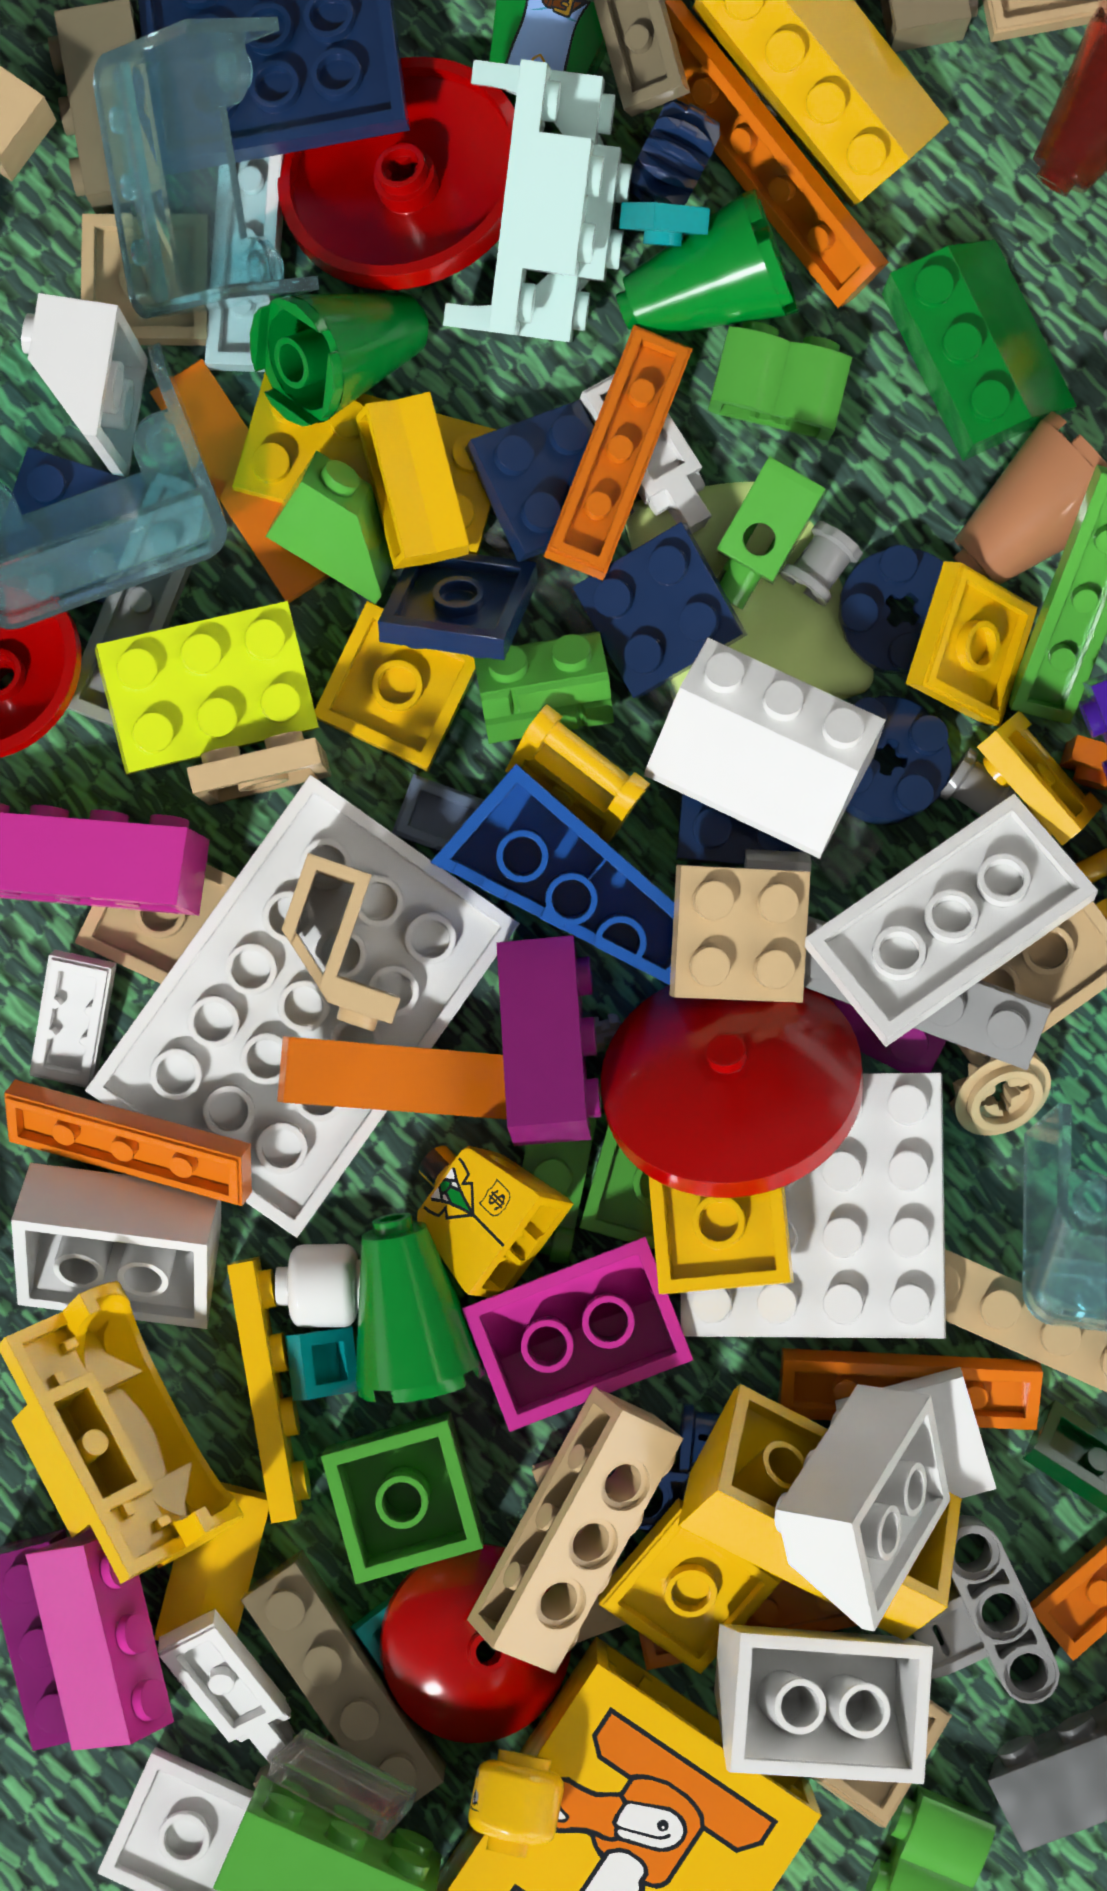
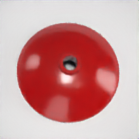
(46, 675)
(434, 1663)

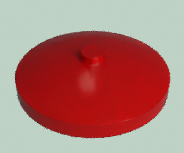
(408, 201)
(731, 1090)

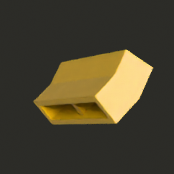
(412, 481)
(217, 1571)

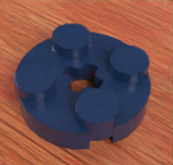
(864, 610)
(925, 760)

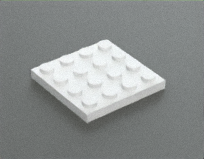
(859, 1233)

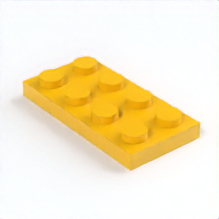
(280, 450)

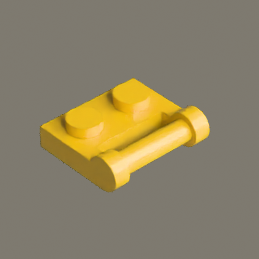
(1021, 762)
(577, 774)

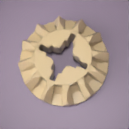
(1020, 1096)

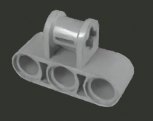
(972, 1638)

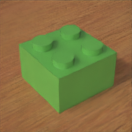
(403, 1497)

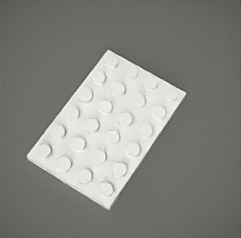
(217, 1022)

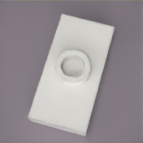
(72, 1018)

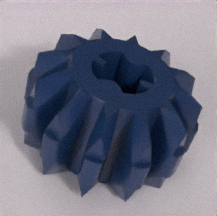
(674, 154)

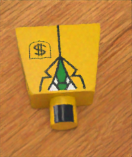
(487, 1216)

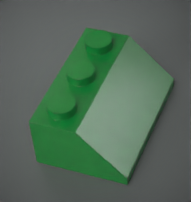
(976, 345)

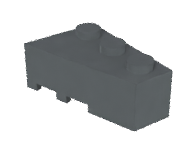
(1054, 1780)

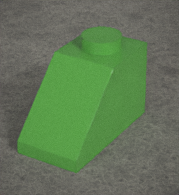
(335, 526)

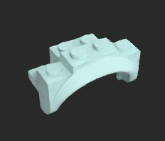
(554, 203)

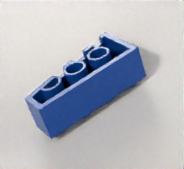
(557, 868)

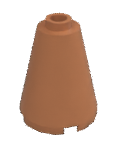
(1030, 504)

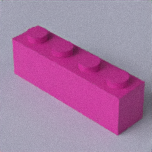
(102, 860)

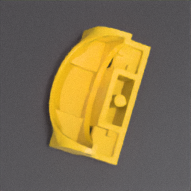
(113, 1436)

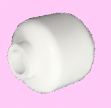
(320, 1285)

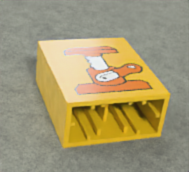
(643, 1798)

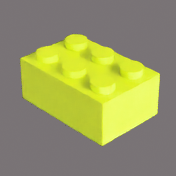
(205, 686)

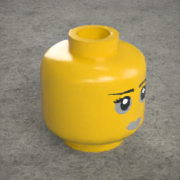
(516, 1802)

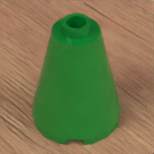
(712, 277)
(332, 348)
(409, 1317)

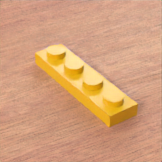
(273, 1415)

